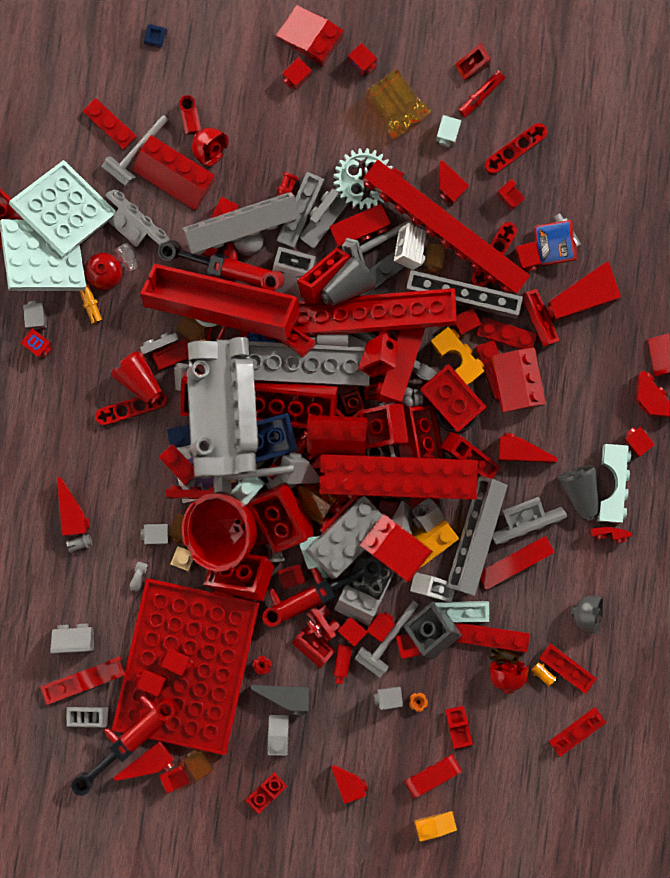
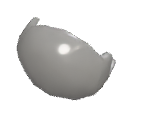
(249, 245)

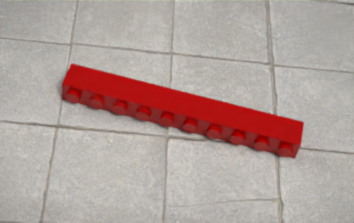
(445, 227)

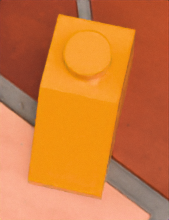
(435, 825)

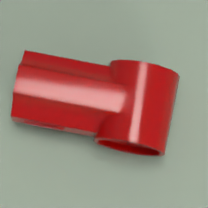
(189, 116)

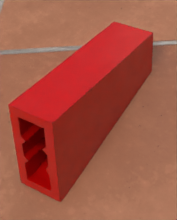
(588, 293)

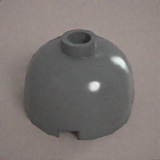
(588, 614)

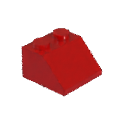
(660, 354)
(385, 426)

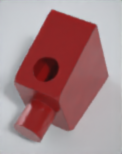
(379, 355)

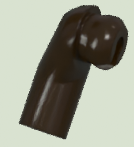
(502, 655)

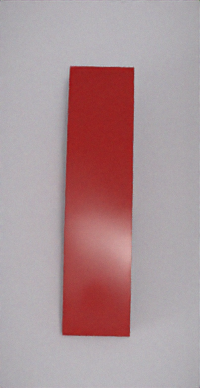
(516, 562)

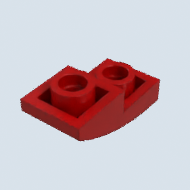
(350, 398)
(615, 534)
(265, 793)

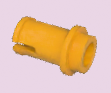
(540, 671)

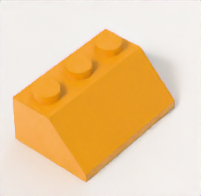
(436, 539)

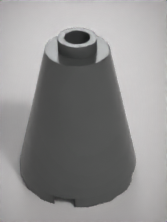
(348, 282)
(582, 490)

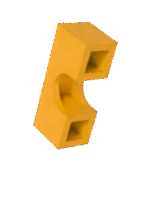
(449, 342)

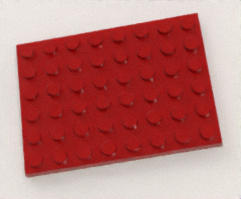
(216, 637)

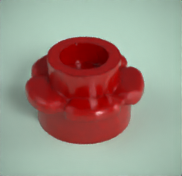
(262, 670)

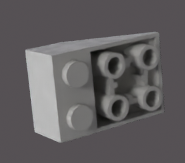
(292, 266)
(363, 596)

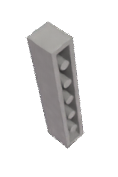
(241, 222)
(468, 295)
(476, 536)

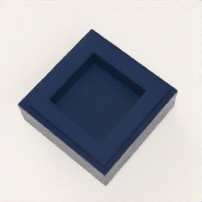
(155, 35)

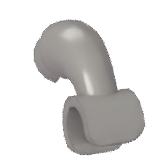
(140, 570)

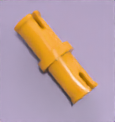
(90, 305)

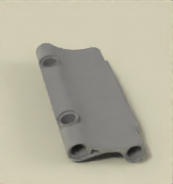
(222, 408)

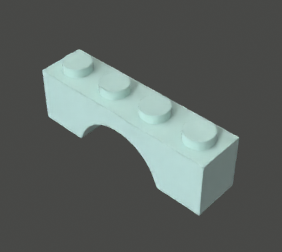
(615, 459)

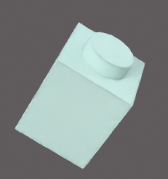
(448, 131)

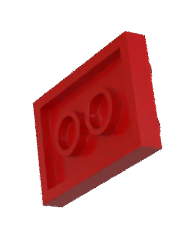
(453, 398)

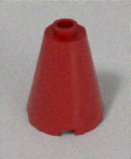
(138, 377)

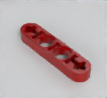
(515, 148)
(501, 232)
(132, 411)

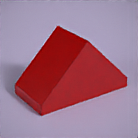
(473, 62)

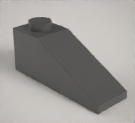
(289, 697)

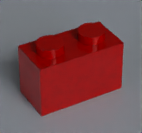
(178, 464)

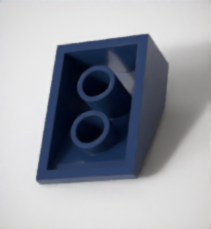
(274, 437)

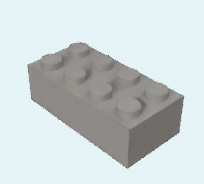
(342, 539)

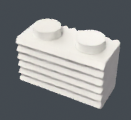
(410, 246)

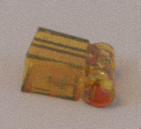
(396, 103)

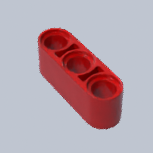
(433, 776)

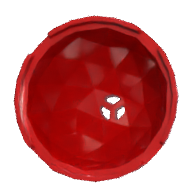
(212, 532)

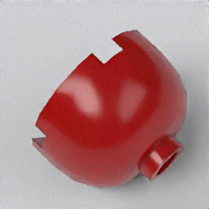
(208, 145)
(103, 271)
(508, 676)

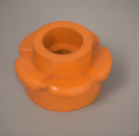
(423, 702)

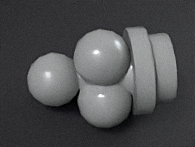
(412, 398)

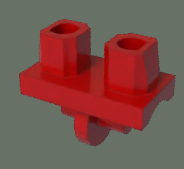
(319, 625)

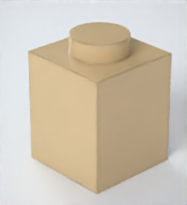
(182, 559)

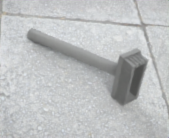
(119, 170)
(354, 249)
(223, 483)
(371, 660)

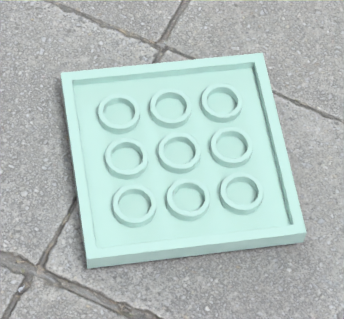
(62, 208)
(35, 264)

